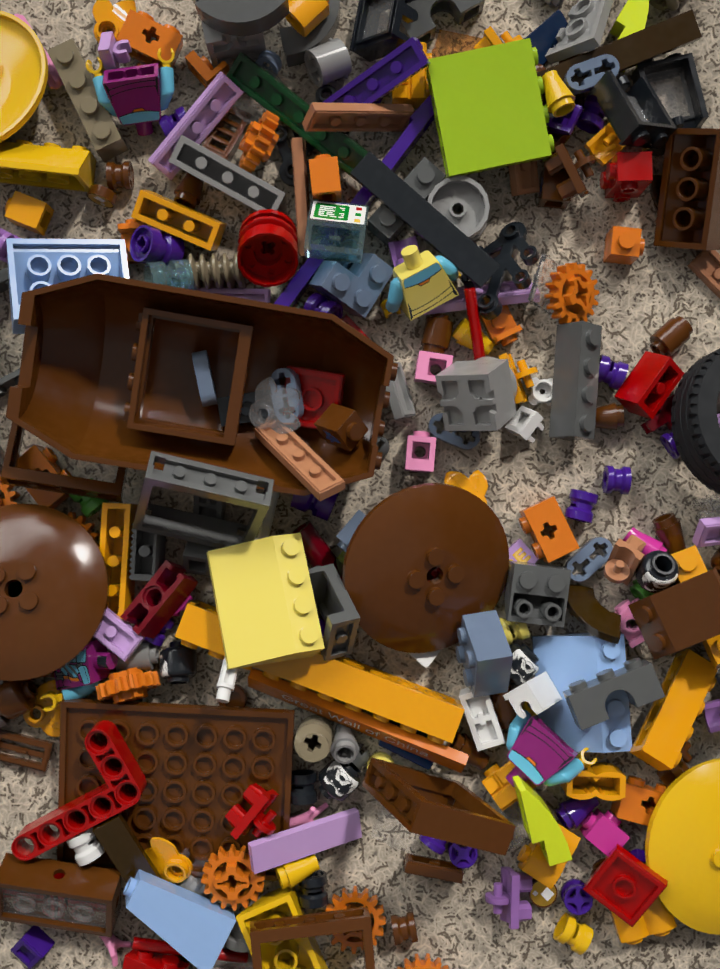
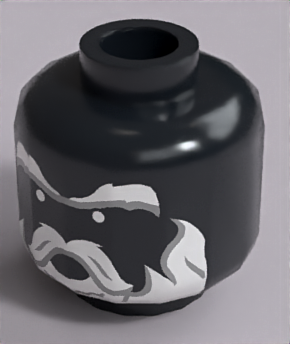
(657, 571)
(178, 663)
(523, 664)
(339, 780)

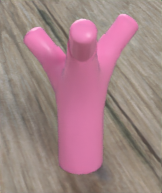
(308, 816)
(112, 945)

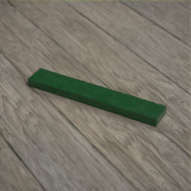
(292, 110)

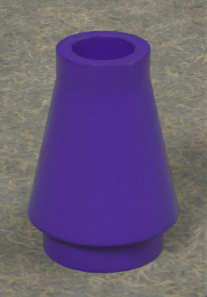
(574, 811)

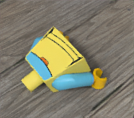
(420, 283)

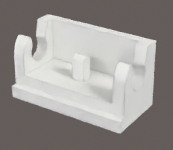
(538, 692)
(481, 720)

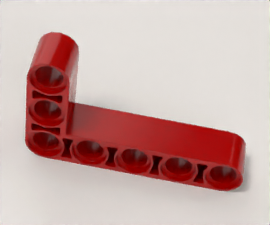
(88, 804)

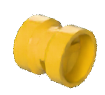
(572, 933)

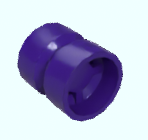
(154, 245)
(320, 509)

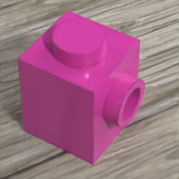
(603, 831)

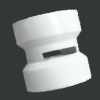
(85, 847)

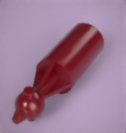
(315, 548)

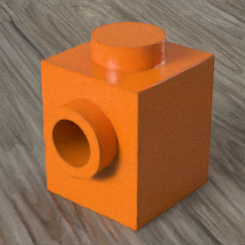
(623, 245)

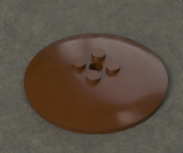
(402, 542)
(61, 591)

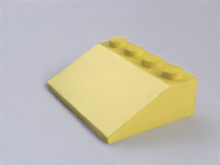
(265, 601)

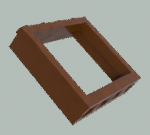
(137, 380)
(55, 482)
(426, 807)
(313, 925)

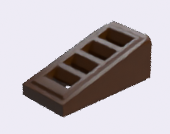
(236, 137)

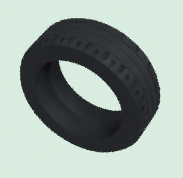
(696, 420)

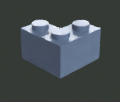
(353, 288)

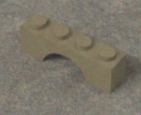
(80, 87)

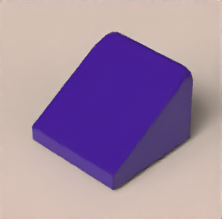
(32, 946)

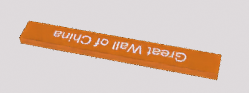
(359, 721)

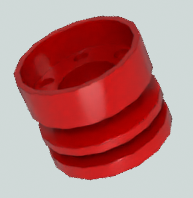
(267, 248)

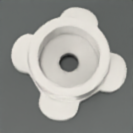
(536, 397)

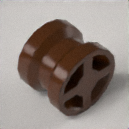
(120, 175)
(404, 928)

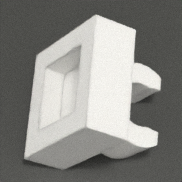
(525, 423)

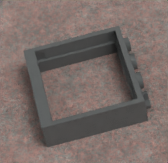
(207, 482)

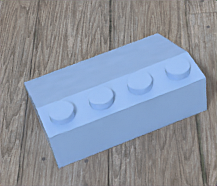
(53, 261)
(578, 658)

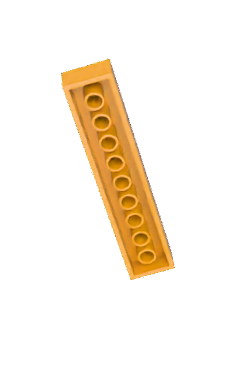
(340, 679)

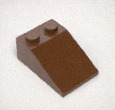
(680, 614)

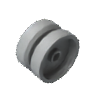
(466, 195)

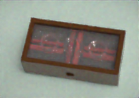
(60, 895)

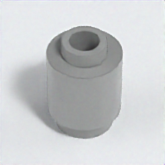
(143, 658)

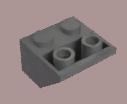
(536, 593)

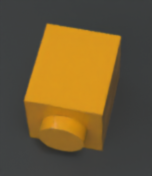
(28, 212)

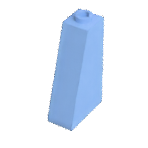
(180, 917)

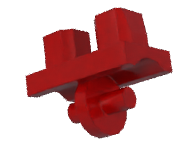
(244, 821)

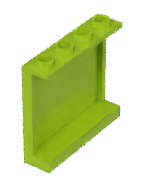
(489, 108)

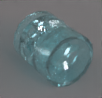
(176, 273)

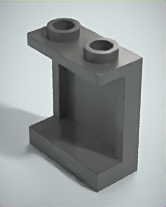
(337, 611)

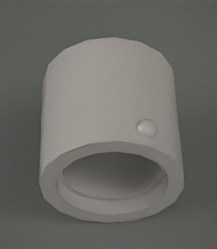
(328, 62)

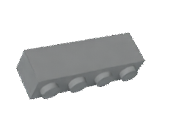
(225, 175)

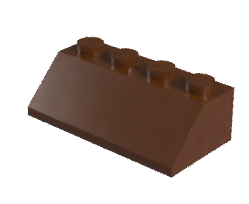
(690, 191)

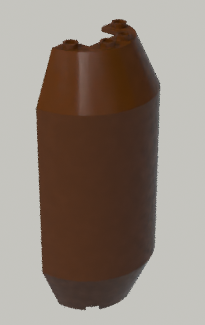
(82, 357)

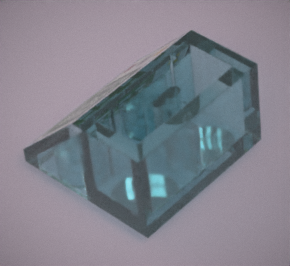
(336, 231)

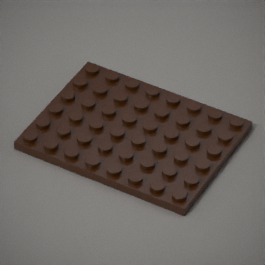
(194, 769)

